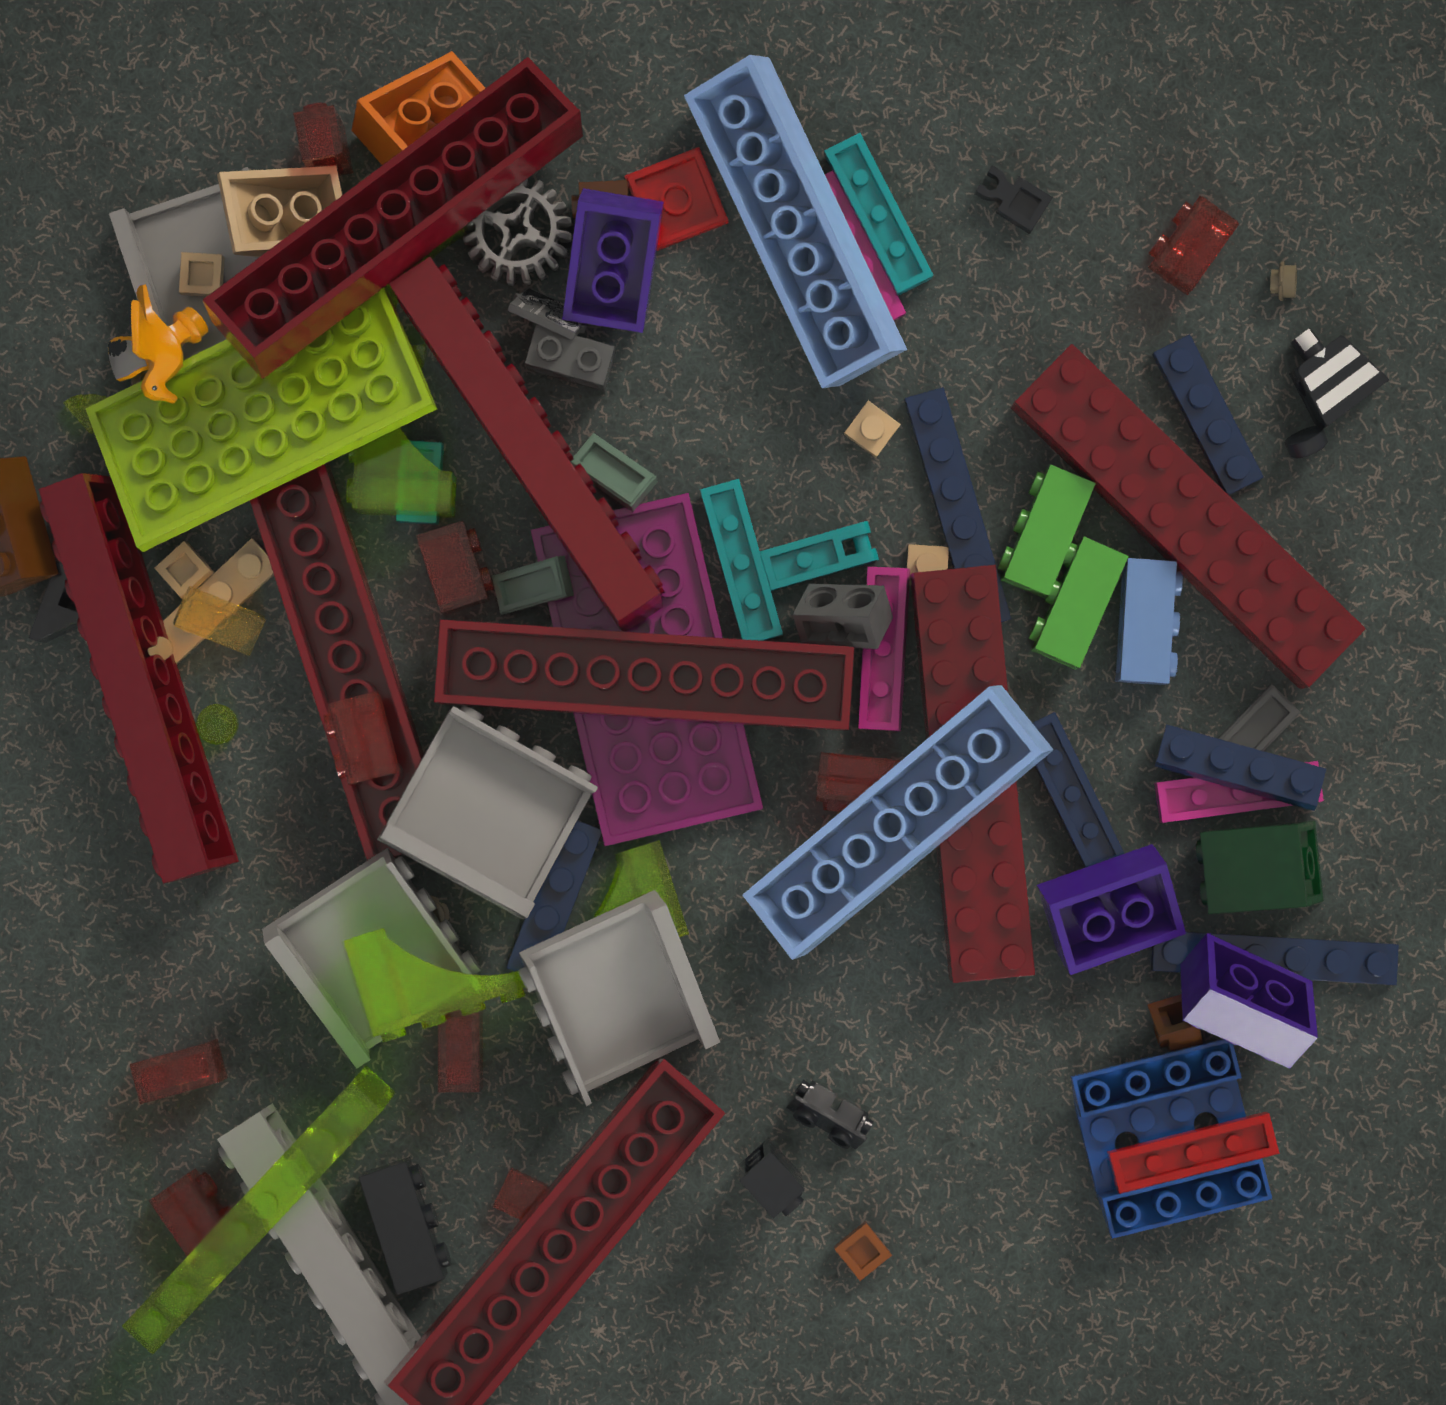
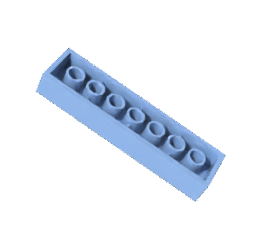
(795, 221)
(897, 821)

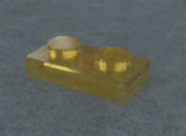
(219, 620)

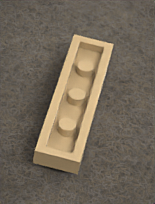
(232, 582)

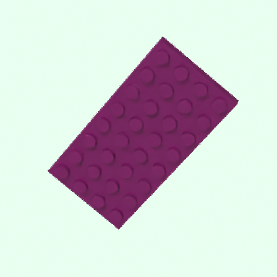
(656, 770)

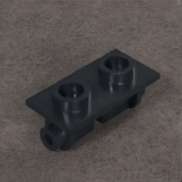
(841, 1125)

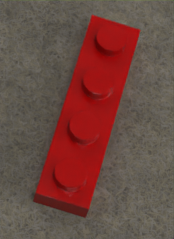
(1193, 1152)

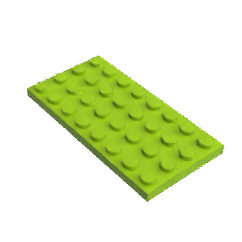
(249, 434)

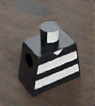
(1332, 377)

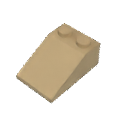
(273, 203)

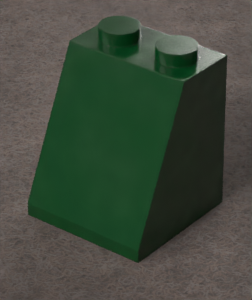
(1260, 867)

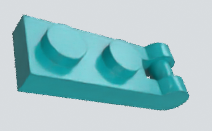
(817, 556)

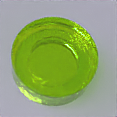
(217, 724)

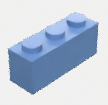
(1148, 622)

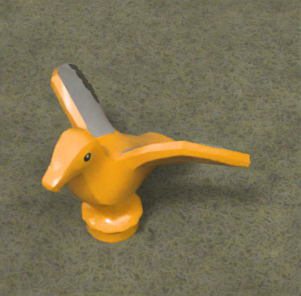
(154, 346)

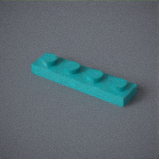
(878, 214)
(741, 561)

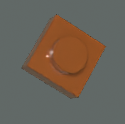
(862, 1251)

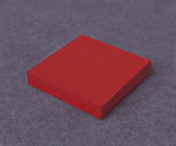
(687, 193)

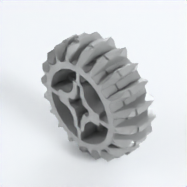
(532, 238)

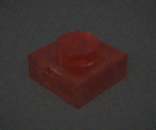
(519, 1193)

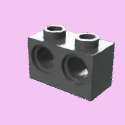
(570, 360)
(843, 615)

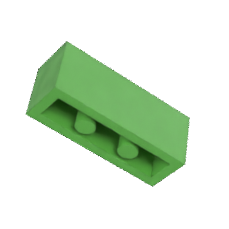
(1045, 530)
(1077, 602)

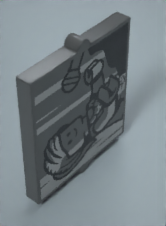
(544, 312)

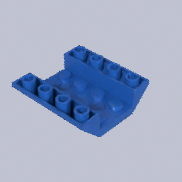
(1155, 1101)

